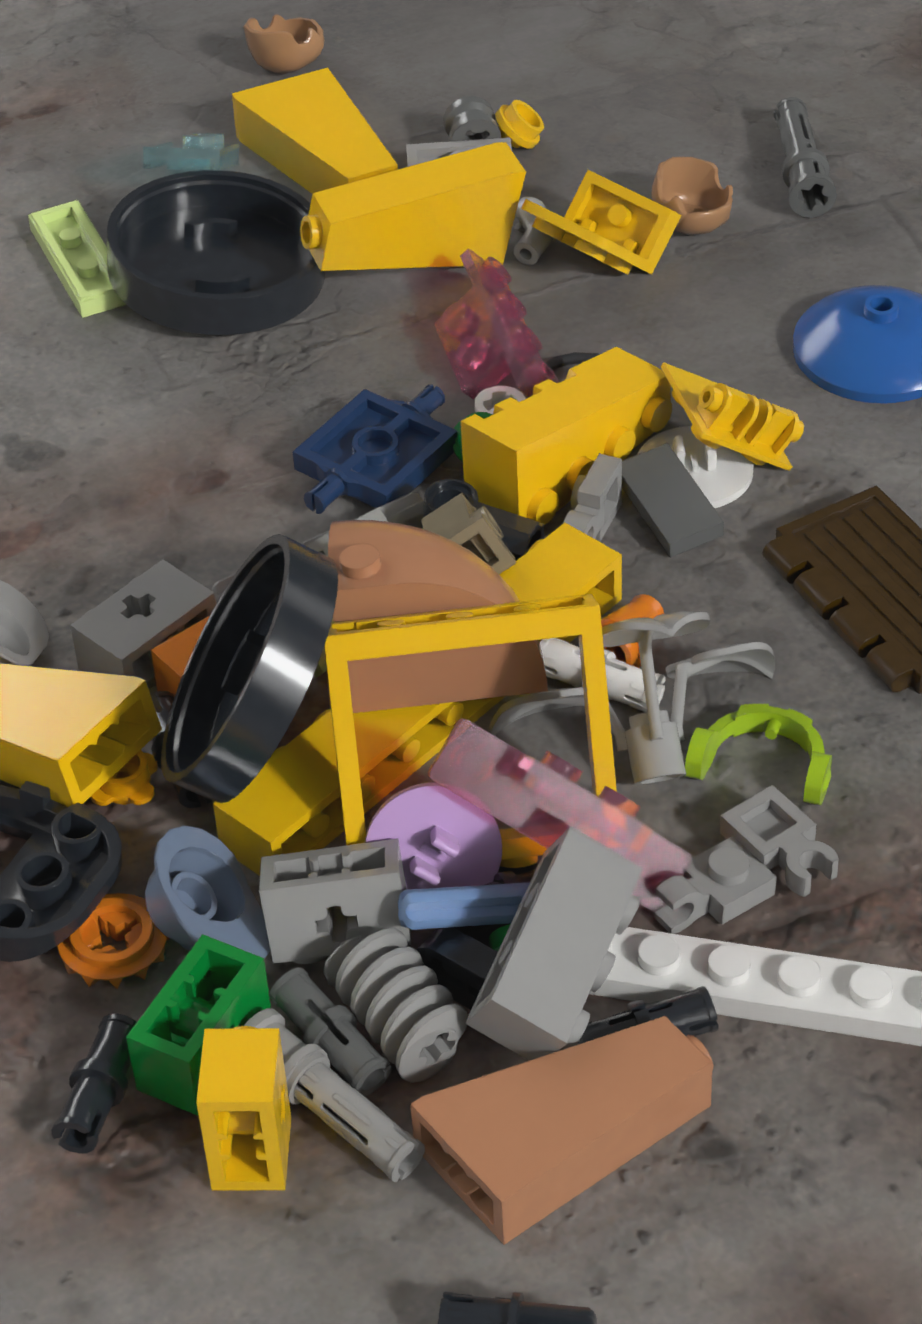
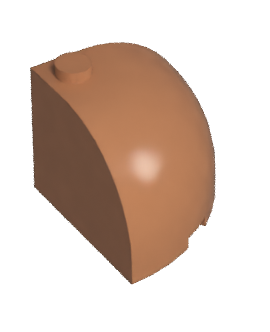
(410, 571)

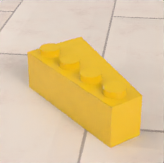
(538, 447)

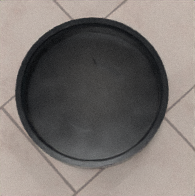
(212, 252)
(250, 669)

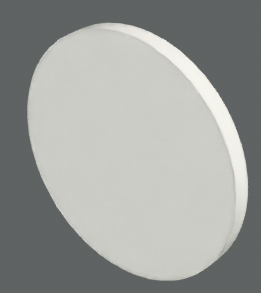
(718, 472)

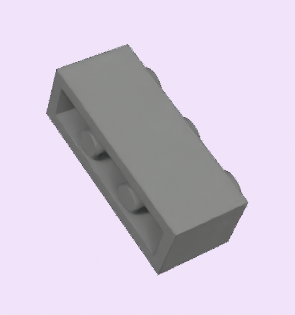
(557, 947)

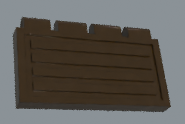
(864, 575)

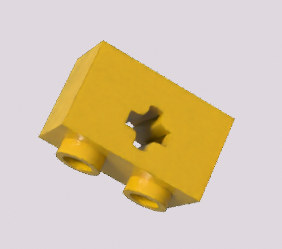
(244, 1109)

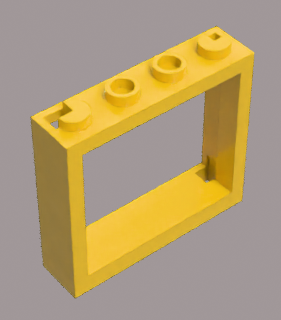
(466, 629)

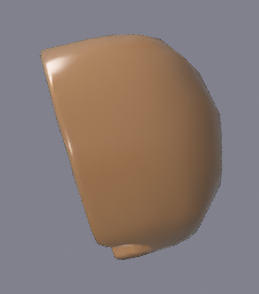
(284, 43)
(693, 191)

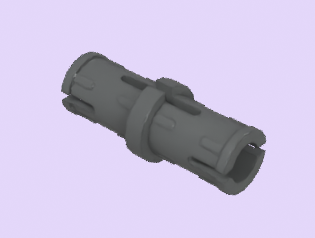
(332, 1030)

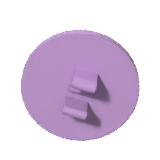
(439, 837)

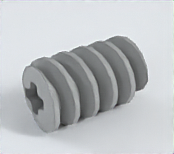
(398, 1002)

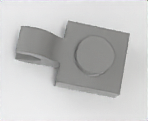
(716, 882)

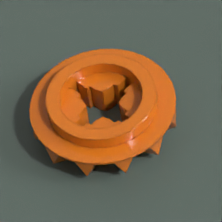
(121, 918)

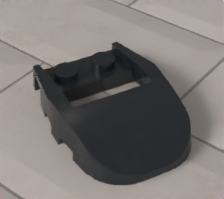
(56, 874)

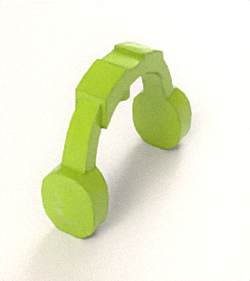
(771, 721)

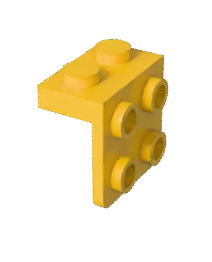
(610, 224)

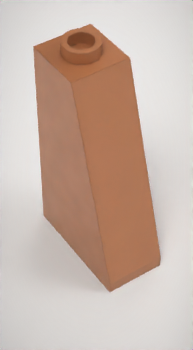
(561, 1122)

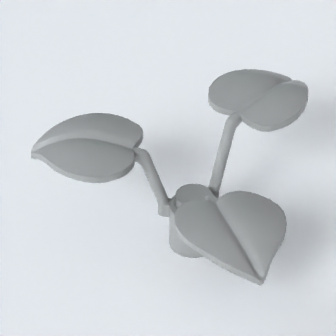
(652, 738)

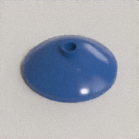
(863, 344)

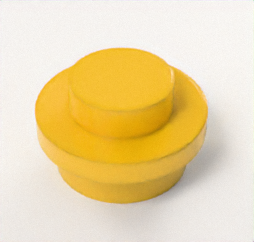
(520, 124)

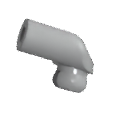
(533, 241)

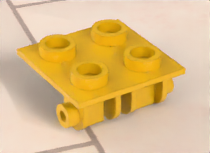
(734, 418)

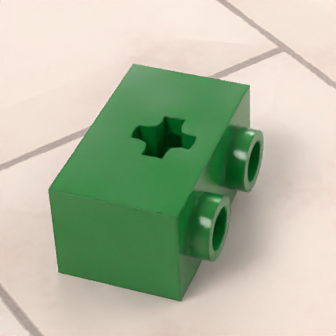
(209, 990)

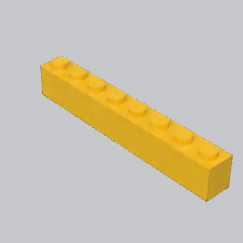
(297, 792)

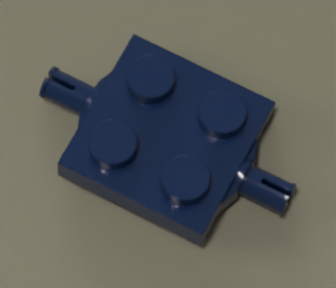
(375, 449)

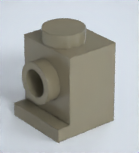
(471, 529)

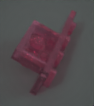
(488, 333)
(546, 801)

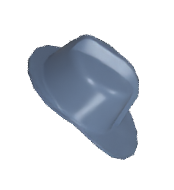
(204, 892)

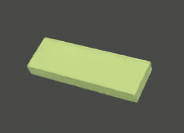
(76, 256)

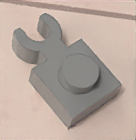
(596, 497)
(780, 836)

